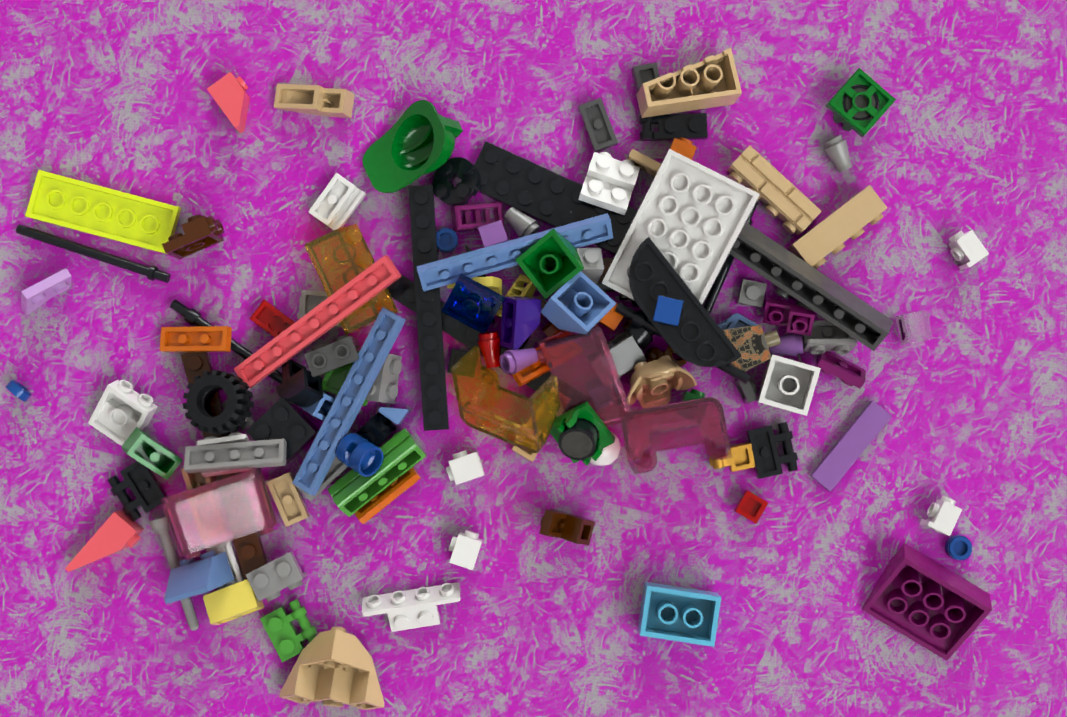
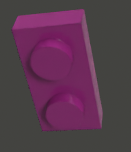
(846, 371)

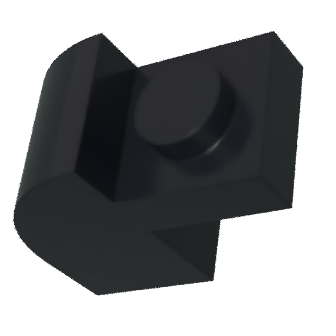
(299, 385)

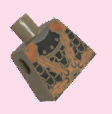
(752, 345)

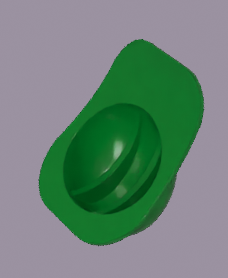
(411, 148)

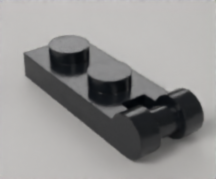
(674, 126)

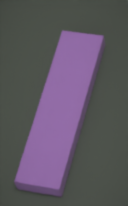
(850, 445)

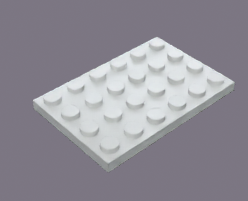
(691, 220)

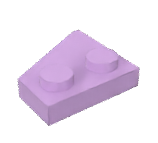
(44, 290)

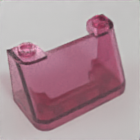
(585, 373)
(675, 427)
(219, 512)

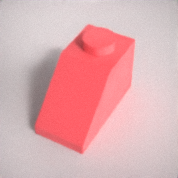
(232, 99)

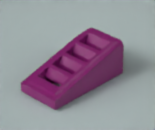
(456, 215)

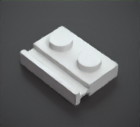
(337, 202)

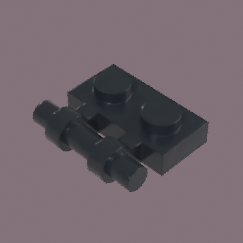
(765, 450)
(144, 487)

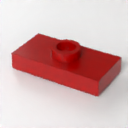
(271, 319)

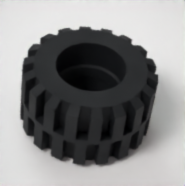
(200, 397)

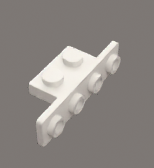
(412, 607)

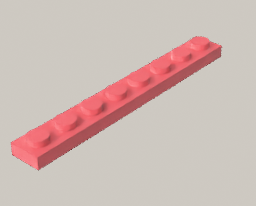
(318, 321)

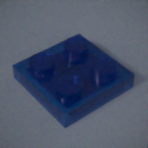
(473, 303)

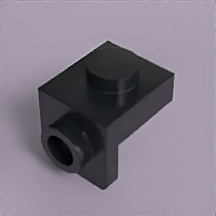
(377, 429)

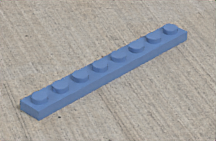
(505, 254)
(349, 401)

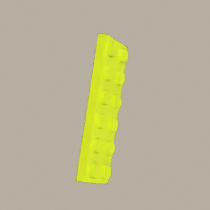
(102, 211)

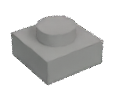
(751, 293)

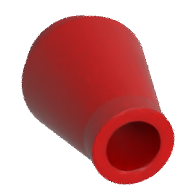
(490, 348)

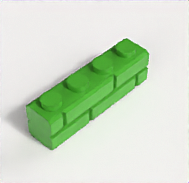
(355, 491)

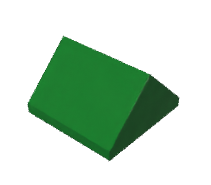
(550, 263)

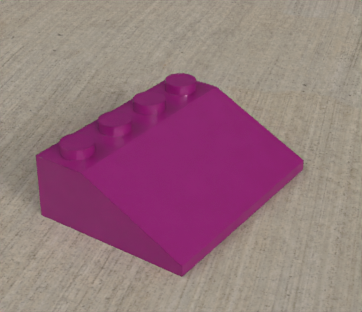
(927, 602)

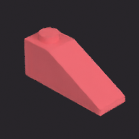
(113, 536)

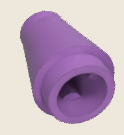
(790, 345)
(516, 360)

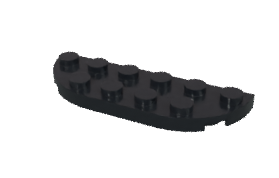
(697, 334)

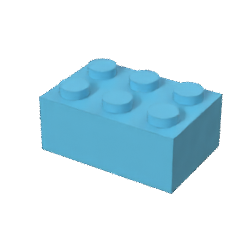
(679, 614)

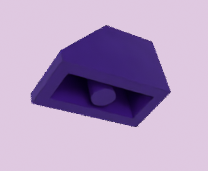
(519, 320)

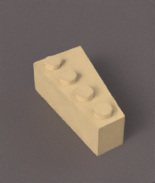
(694, 87)

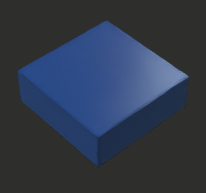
(668, 310)

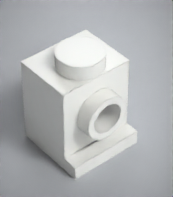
(967, 249)
(942, 515)

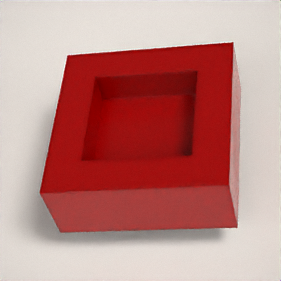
(751, 506)

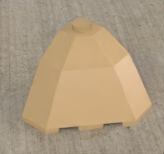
(334, 671)

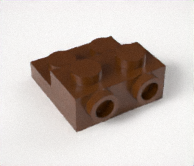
(199, 234)

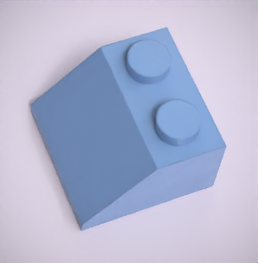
(578, 305)
(198, 576)

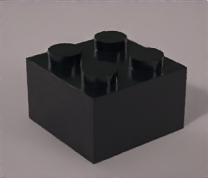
(285, 422)

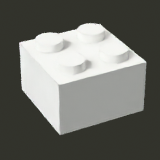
(788, 384)

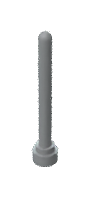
(162, 528)

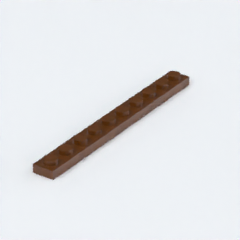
(249, 547)

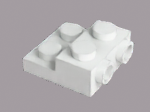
(609, 182)
(122, 411)

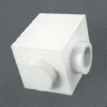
(465, 467)
(465, 549)

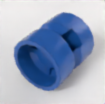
(359, 454)

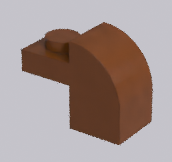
(567, 526)

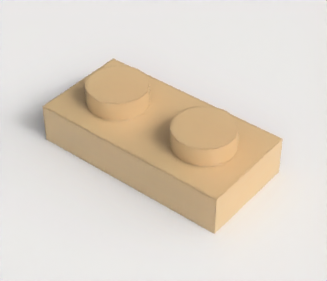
(288, 499)

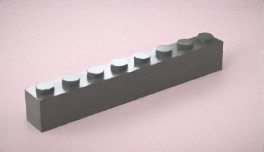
(811, 287)

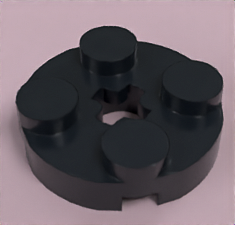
(463, 191)

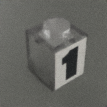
(914, 328)

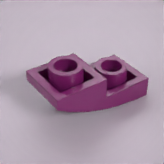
(786, 314)

